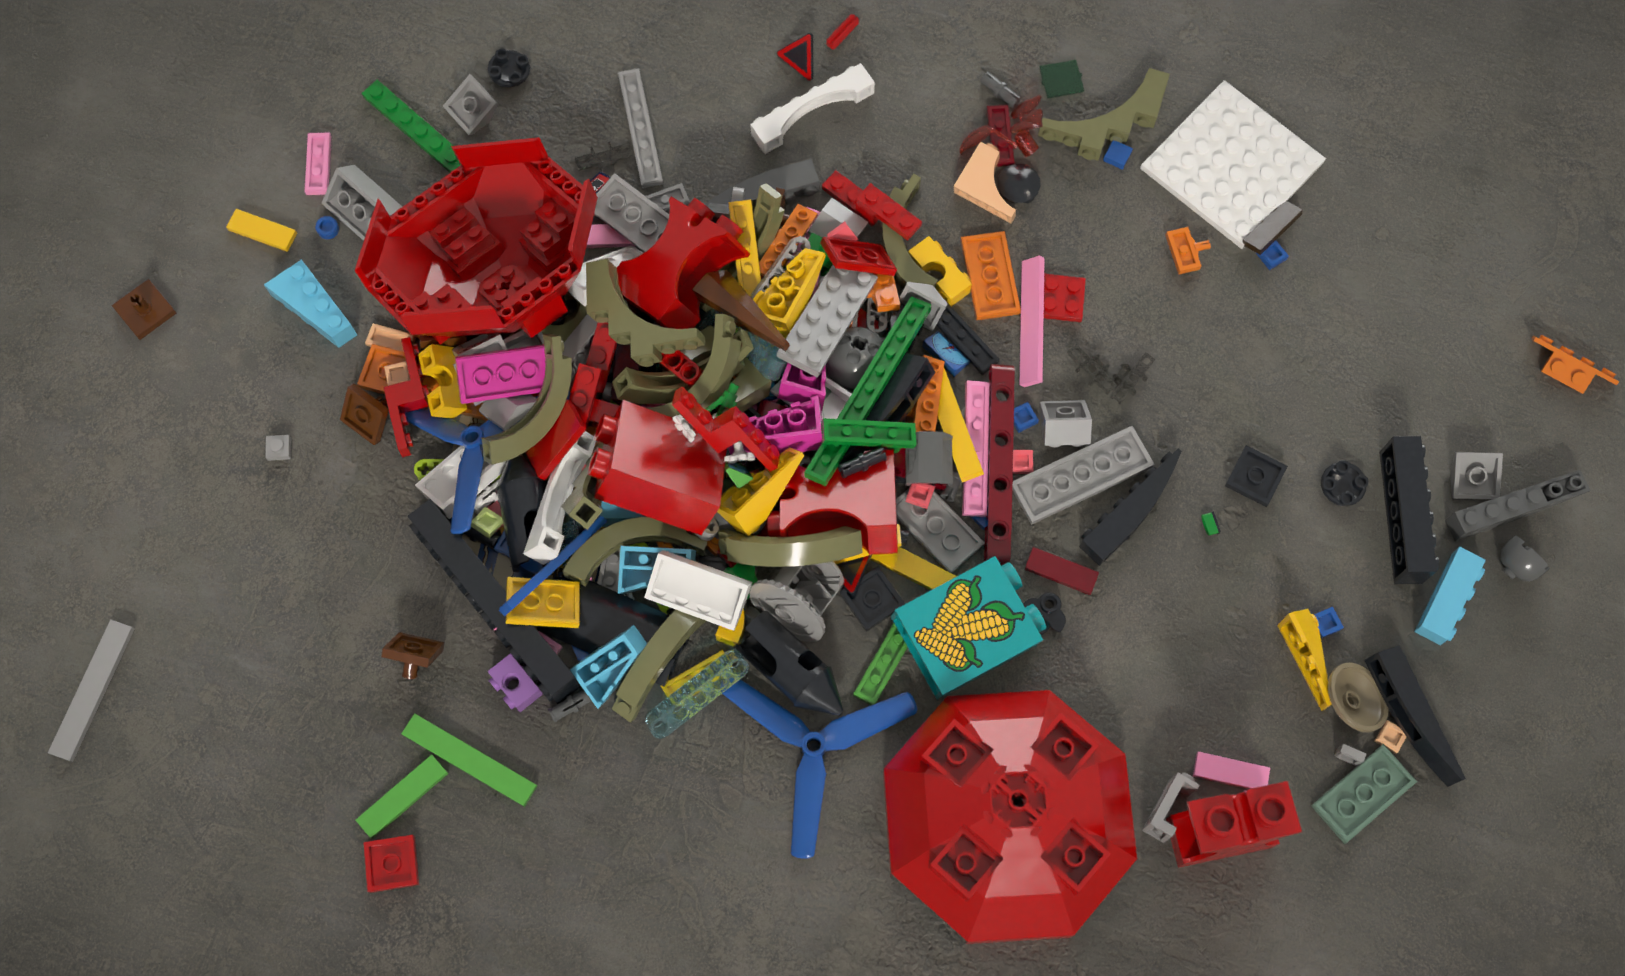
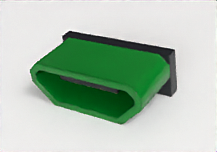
(1210, 524)

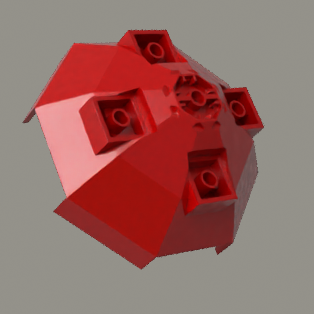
(482, 245)
(1000, 866)

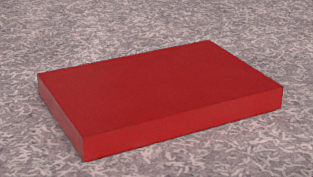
(858, 256)
(557, 442)

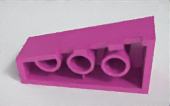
(800, 385)
(792, 427)

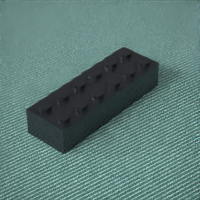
(1408, 510)

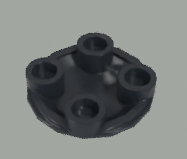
(508, 68)
(1018, 183)
(1343, 483)

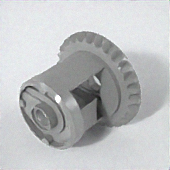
(799, 607)

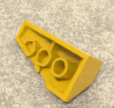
(792, 291)
(752, 503)
(1304, 641)

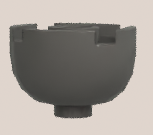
(1522, 561)

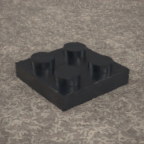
(1256, 476)
(873, 599)

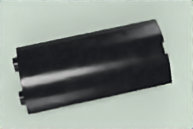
(605, 616)

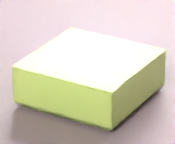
(487, 522)

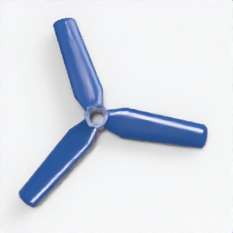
(471, 462)
(835, 736)

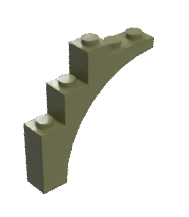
(1115, 125)
(647, 340)
(581, 502)

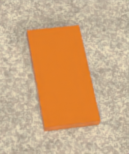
(991, 275)

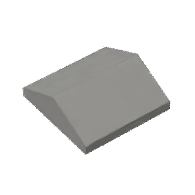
(471, 105)
(832, 216)
(928, 294)
(508, 410)
(1476, 475)

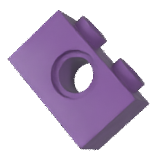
(508, 670)

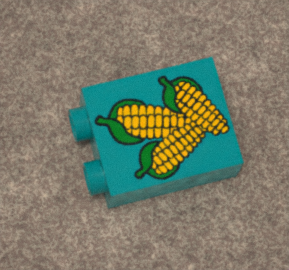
(968, 626)

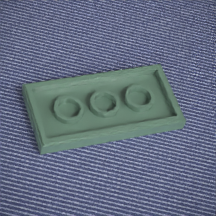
(1363, 793)

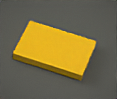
(549, 604)

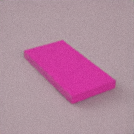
(500, 373)

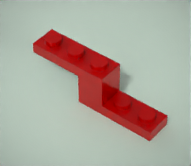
(872, 205)
(594, 374)
(406, 397)
(726, 429)

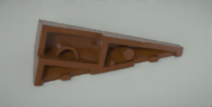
(727, 296)

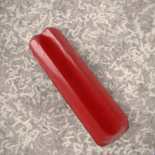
(842, 31)

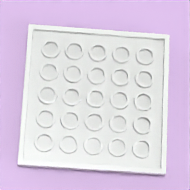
(1232, 163)

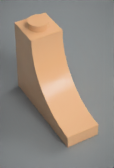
(978, 182)

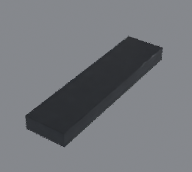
(966, 340)

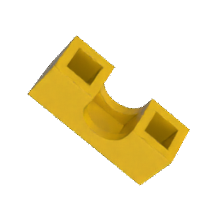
(929, 257)
(439, 363)

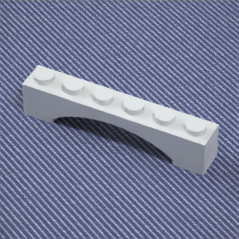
(851, 85)
(546, 532)

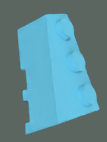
(638, 563)
(608, 665)

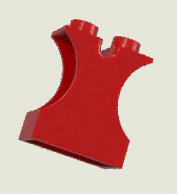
(665, 274)
(858, 501)
(1233, 824)

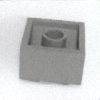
(1065, 423)

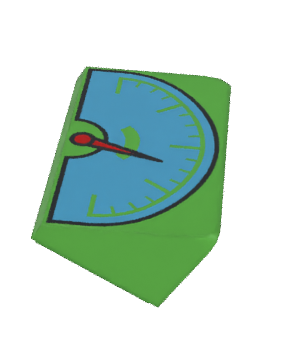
(738, 473)

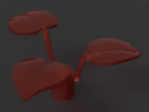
(1024, 140)

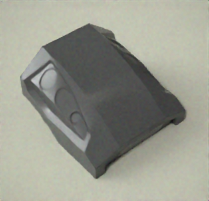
(930, 459)

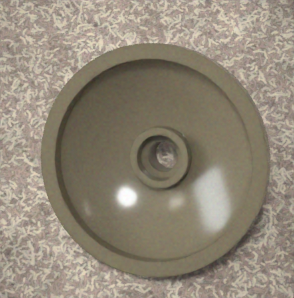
(1357, 697)

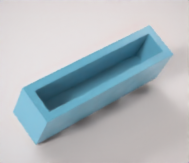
(1450, 596)

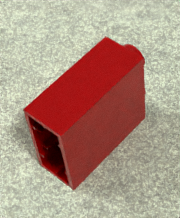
(656, 469)

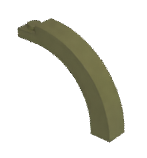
(767, 222)
(894, 245)
(718, 370)
(661, 386)
(543, 413)
(626, 533)
(790, 551)
(652, 662)

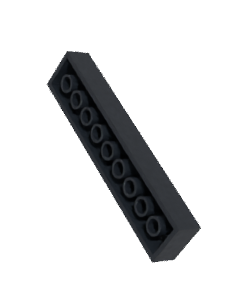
(488, 595)

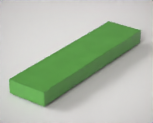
(881, 667)
(401, 796)

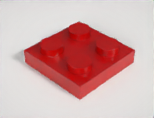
(1063, 297)
(391, 863)

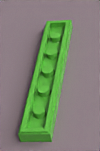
(469, 760)

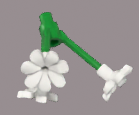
(726, 400)

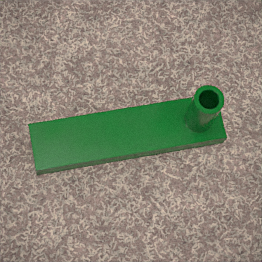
(869, 433)

